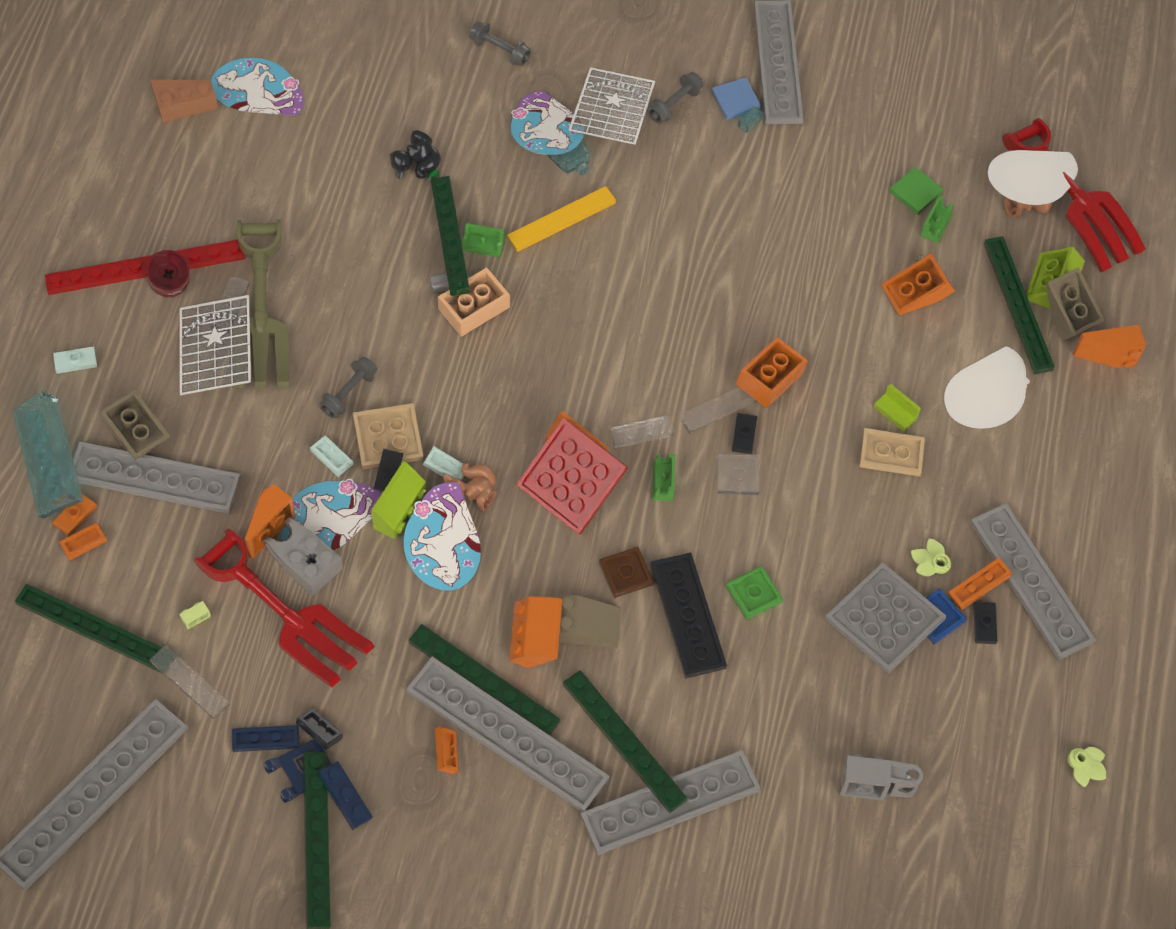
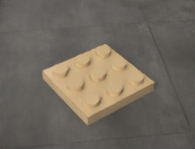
(390, 429)

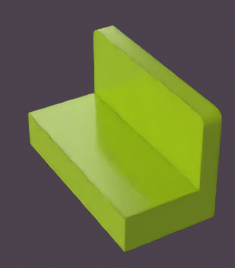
(897, 408)

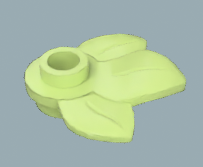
(929, 557)
(1089, 766)

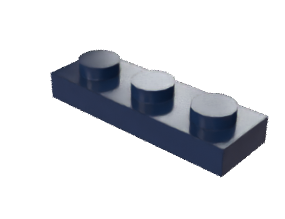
(345, 795)

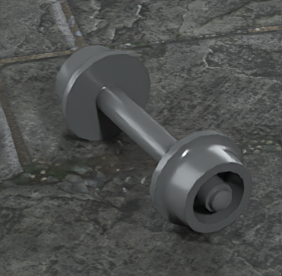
(480, 33)
(660, 111)
(364, 370)

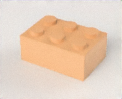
(473, 309)

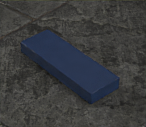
(265, 738)

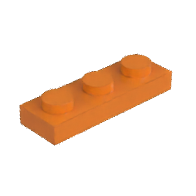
(980, 583)

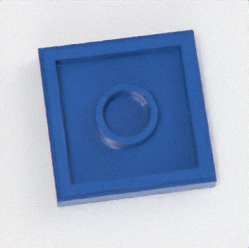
(953, 619)

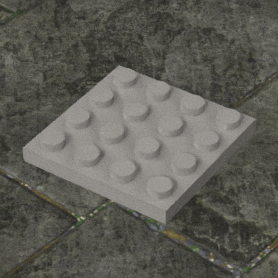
(885, 617)

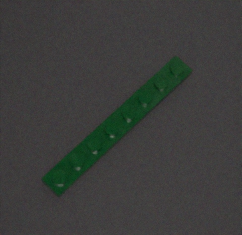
(450, 236)
(1019, 305)
(87, 625)
(480, 676)
(625, 741)
(316, 842)

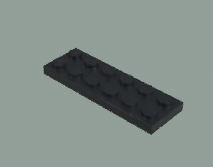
(688, 615)

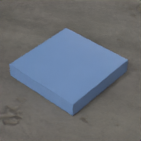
(735, 98)

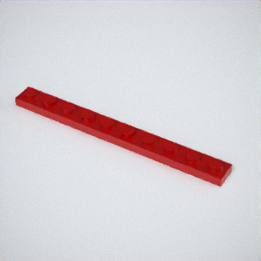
(137, 268)

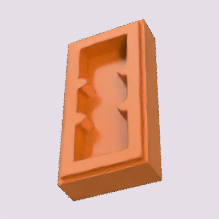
(74, 516)
(83, 541)
(446, 750)

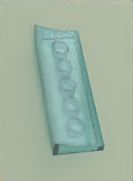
(47, 454)

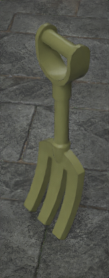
(260, 325)

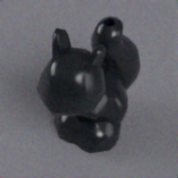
(419, 151)

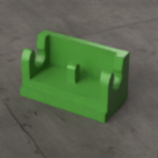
(937, 221)
(483, 240)
(663, 478)

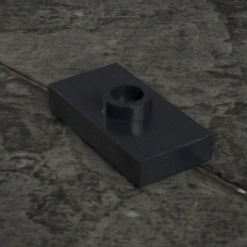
(744, 433)
(388, 466)
(985, 623)
(319, 728)

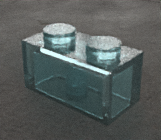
(750, 119)

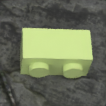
(195, 615)

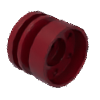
(170, 262)

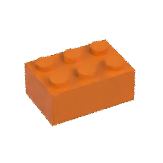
(771, 372)

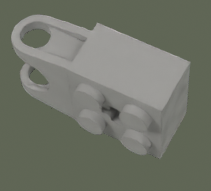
(305, 557)
(877, 778)

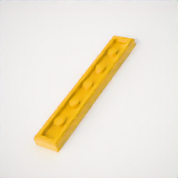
(561, 219)

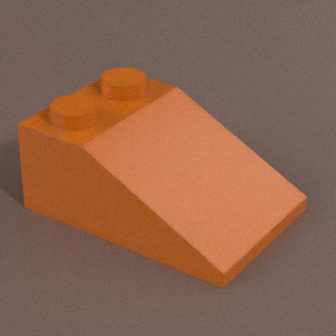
(918, 286)
(1112, 346)
(268, 518)

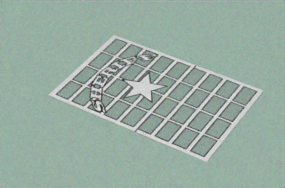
(612, 106)
(215, 345)

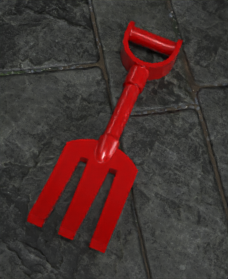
(1086, 204)
(297, 623)

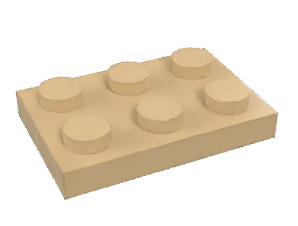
(892, 452)

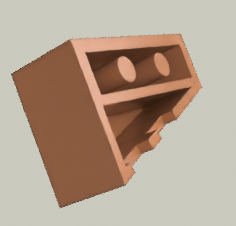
(183, 97)

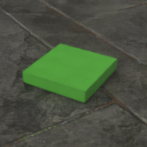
(916, 190)
(754, 593)

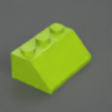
(1049, 267)
(398, 501)

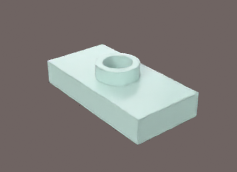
(75, 360)
(331, 456)
(443, 464)

